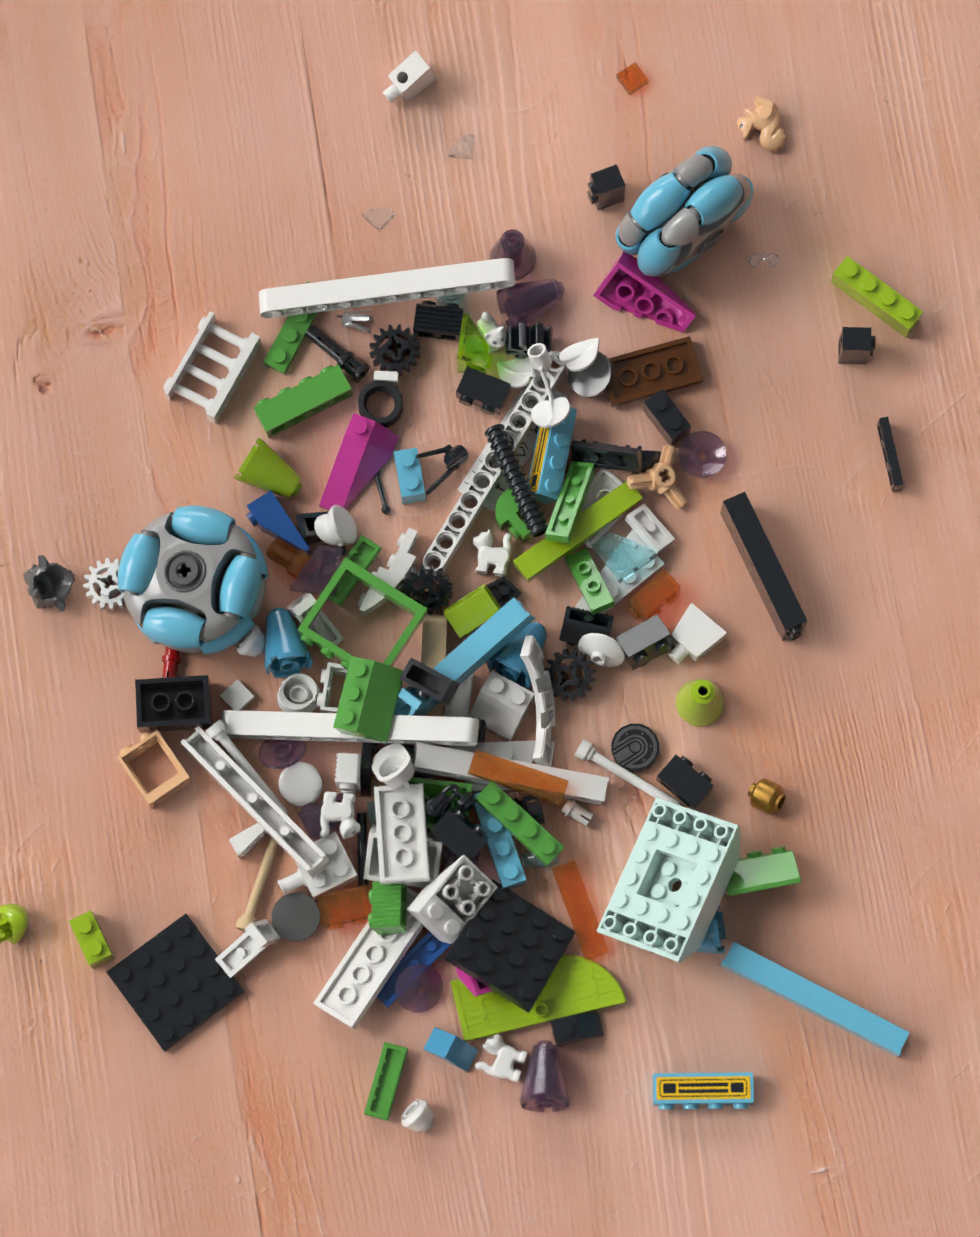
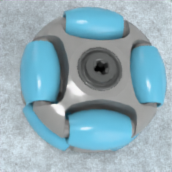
(684, 212)
(193, 580)

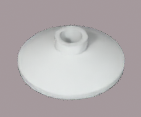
(601, 650)

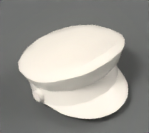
(336, 527)
(298, 694)
(300, 784)

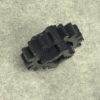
(404, 348)
(437, 594)
(576, 668)

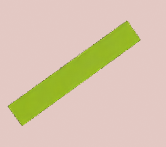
(589, 523)

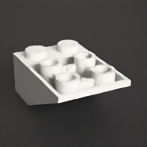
(452, 899)

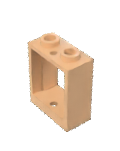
(167, 788)

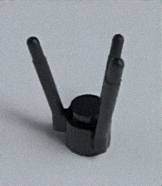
(453, 459)

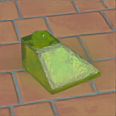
(472, 348)

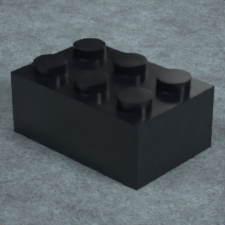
(173, 703)

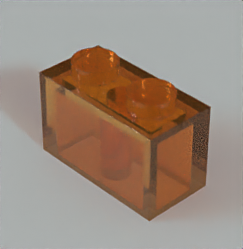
(344, 908)

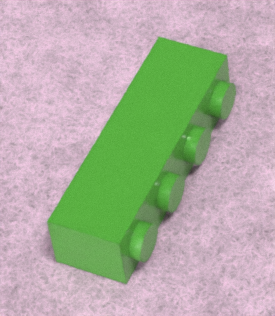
(303, 400)

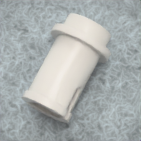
(575, 812)

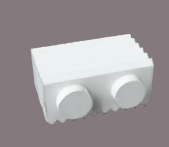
(348, 772)

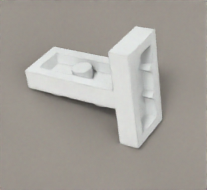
(321, 625)
(247, 947)

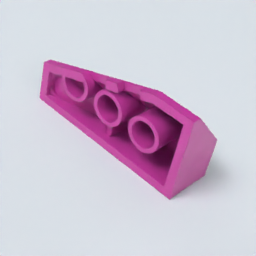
(643, 295)
(360, 457)

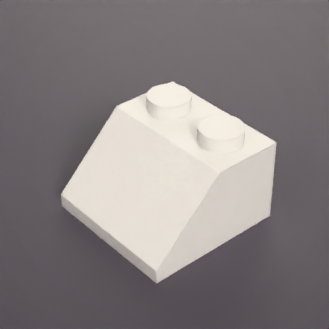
(502, 705)

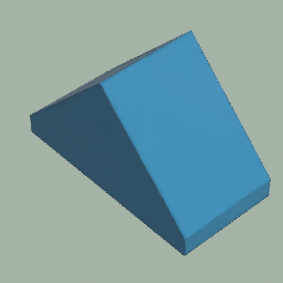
(451, 1049)

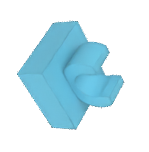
(415, 701)

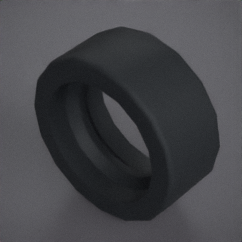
(387, 387)

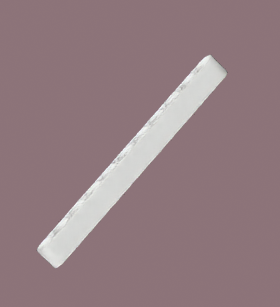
(387, 288)
(488, 473)
(319, 727)

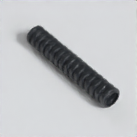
(515, 477)

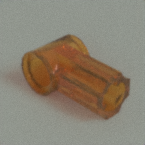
(287, 557)

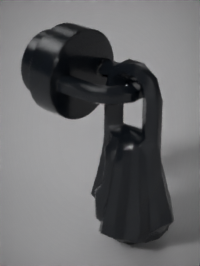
(437, 805)

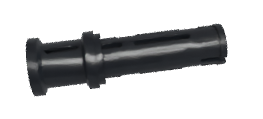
(345, 360)

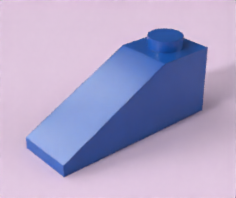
(274, 521)

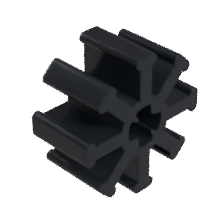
(523, 337)

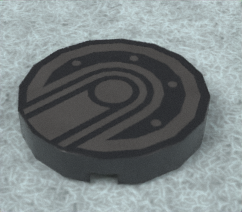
(635, 747)

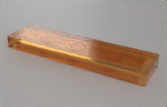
(518, 777)
(579, 910)

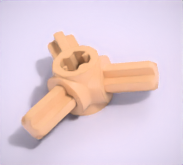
(661, 472)

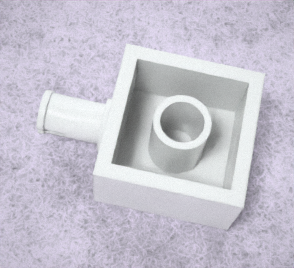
(333, 877)

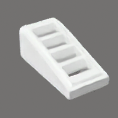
(247, 839)

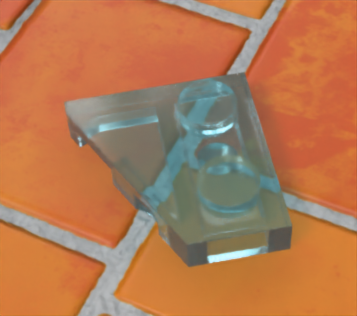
(622, 555)

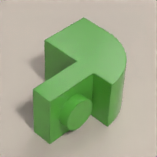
(508, 514)

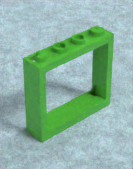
(387, 591)

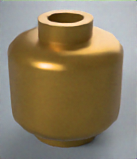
(766, 796)

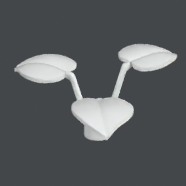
(520, 370)

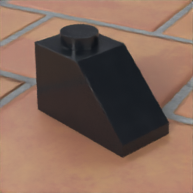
(576, 1028)

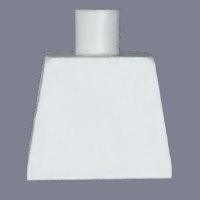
(409, 78)
(695, 635)

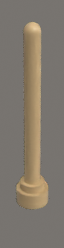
(247, 918)

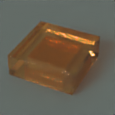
(632, 78)

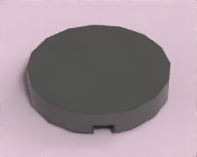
(594, 379)
(295, 917)

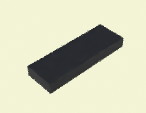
(889, 454)

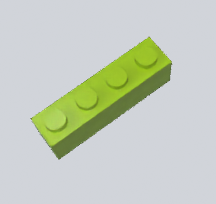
(876, 296)

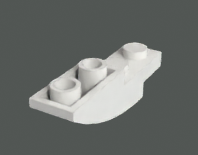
(398, 567)

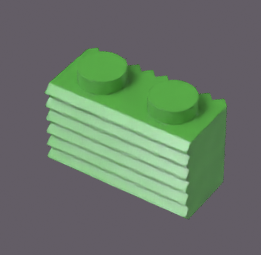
(388, 908)

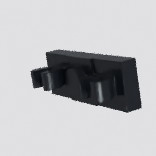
(608, 455)

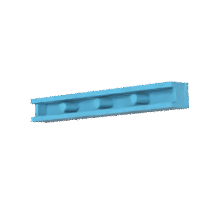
(479, 647)
(815, 999)

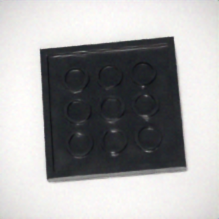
(511, 947)
(174, 982)

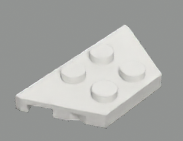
(512, 750)

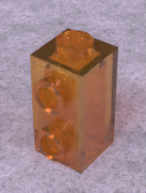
(654, 596)

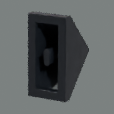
(306, 525)

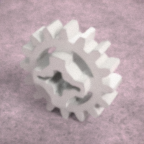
(100, 580)

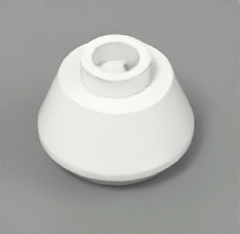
(252, 644)
(417, 1116)

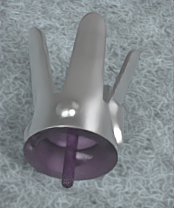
(350, 316)

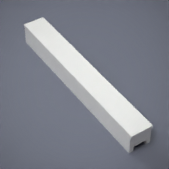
(456, 763)
(256, 803)

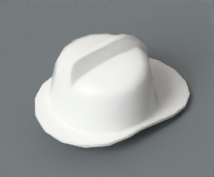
(393, 766)

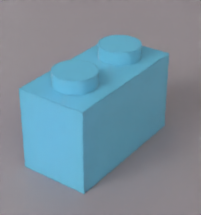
(409, 476)

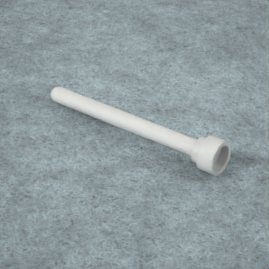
(219, 732)
(587, 752)

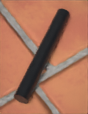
(362, 847)

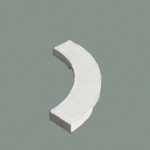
(544, 700)

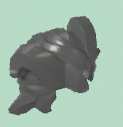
(48, 584)

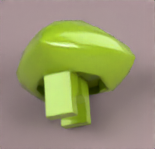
(12, 922)

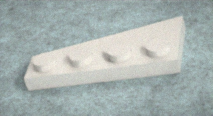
(622, 590)

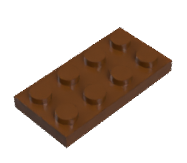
(654, 368)

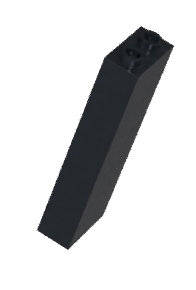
(763, 567)

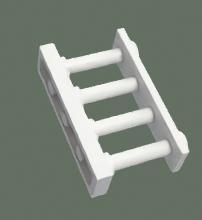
(226, 386)

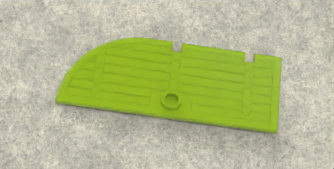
(572, 989)

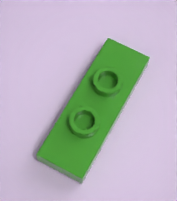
(362, 554)
(589, 581)
(386, 1081)

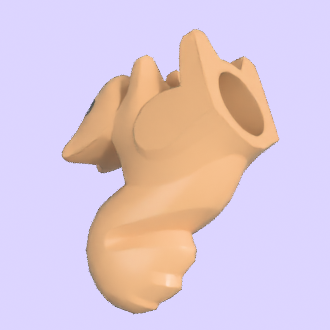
(765, 119)

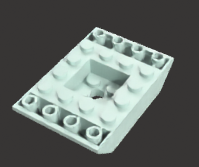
(672, 848)

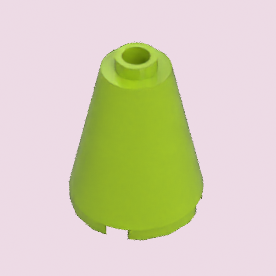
(268, 471)
(700, 702)

